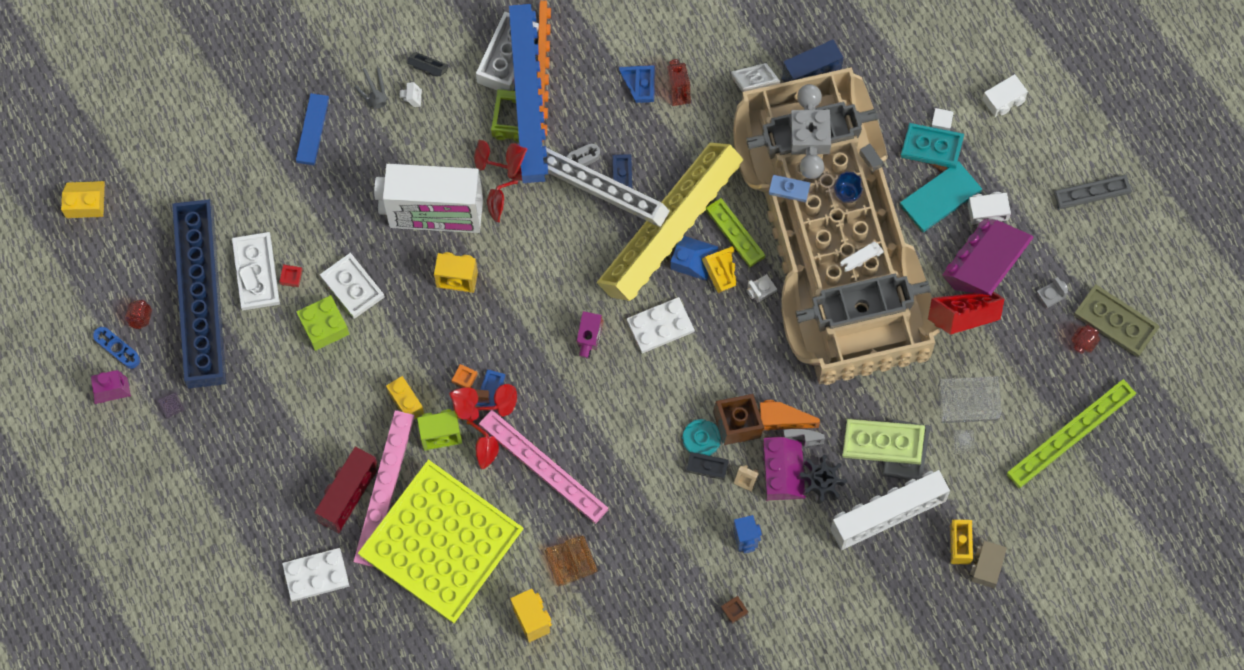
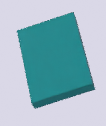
(932, 145)

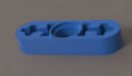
(123, 360)

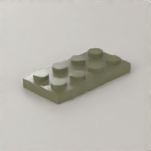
(1116, 320)

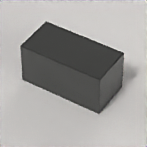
(871, 157)

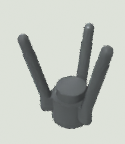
(377, 99)

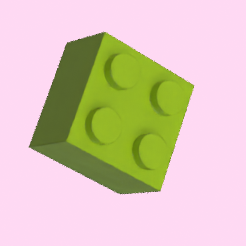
(323, 323)
(439, 430)

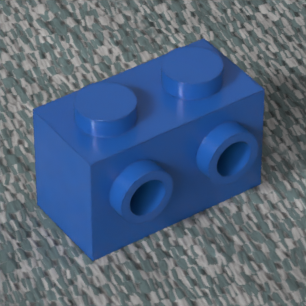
(746, 534)

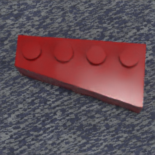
(965, 311)

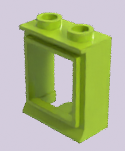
(502, 132)

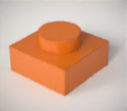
(464, 376)

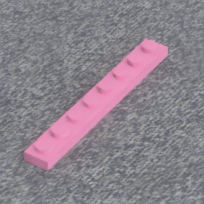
(543, 467)
(386, 477)

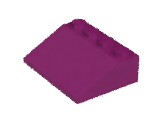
(986, 257)

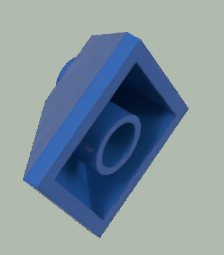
(689, 256)

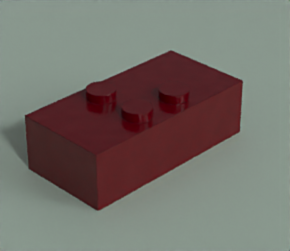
(346, 489)

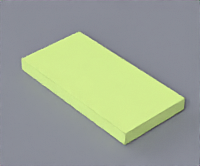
(883, 441)

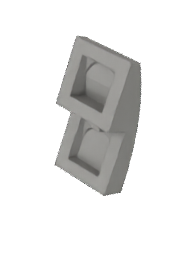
(808, 436)

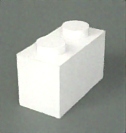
(1005, 95)
(989, 207)

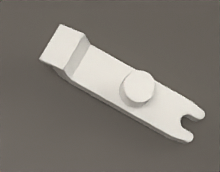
(861, 256)

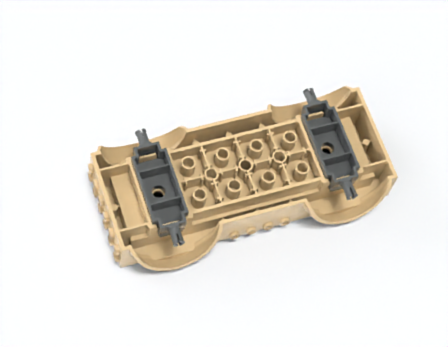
(817, 292)

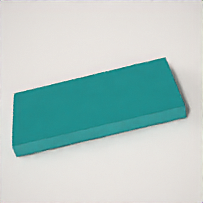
(940, 197)

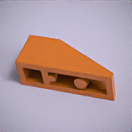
(781, 416)

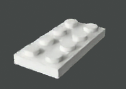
(258, 253)

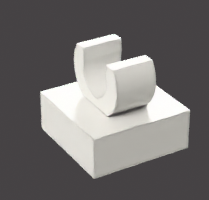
(412, 94)

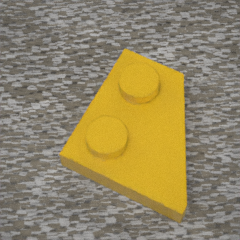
(721, 269)

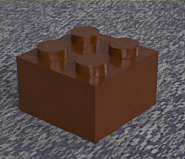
(738, 419)

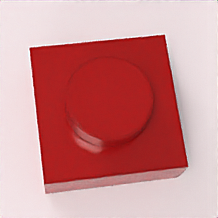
(291, 275)

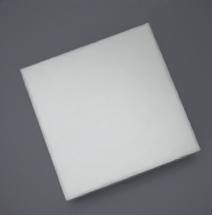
(942, 119)

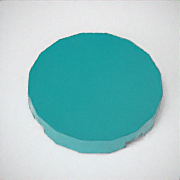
(701, 437)

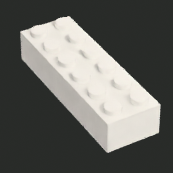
(889, 509)

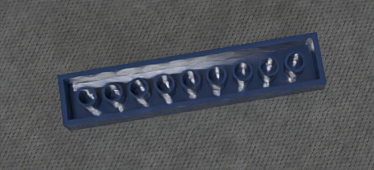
(199, 294)

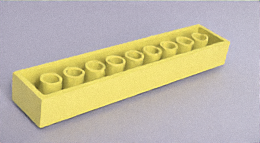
(685, 204)

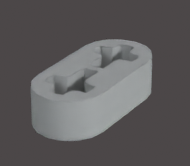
(583, 151)

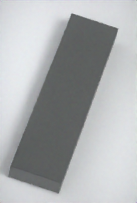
(1092, 192)

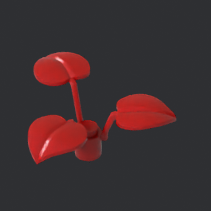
(514, 158)
(464, 404)

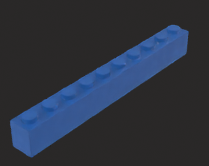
(526, 91)

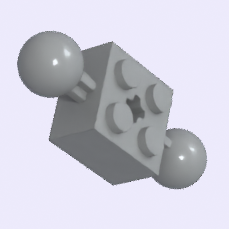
(807, 121)

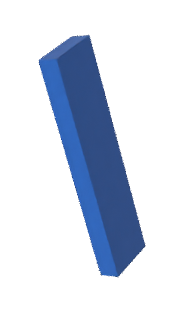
(312, 129)

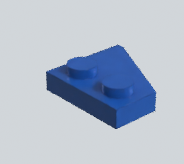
(640, 82)

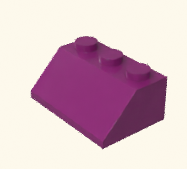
(782, 465)

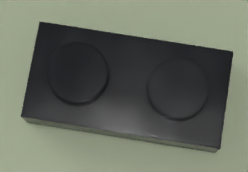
(428, 64)
(707, 466)

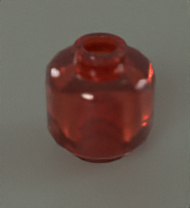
(138, 314)
(1085, 339)

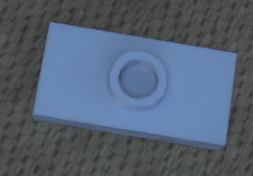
(789, 188)

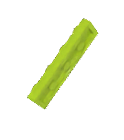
(735, 232)

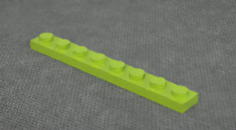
(1071, 434)

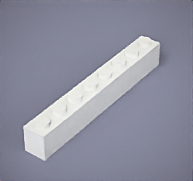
(606, 188)

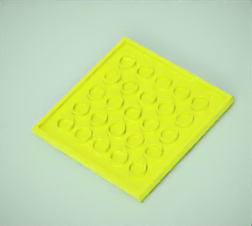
(440, 541)

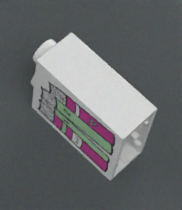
(430, 198)

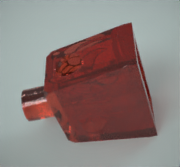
(678, 77)

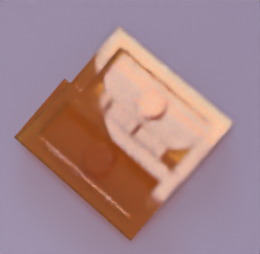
(571, 560)

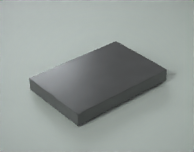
(906, 470)

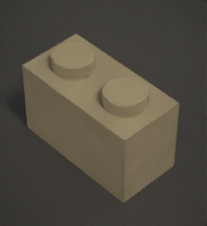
(989, 564)

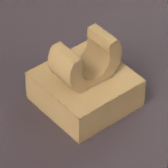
(746, 478)

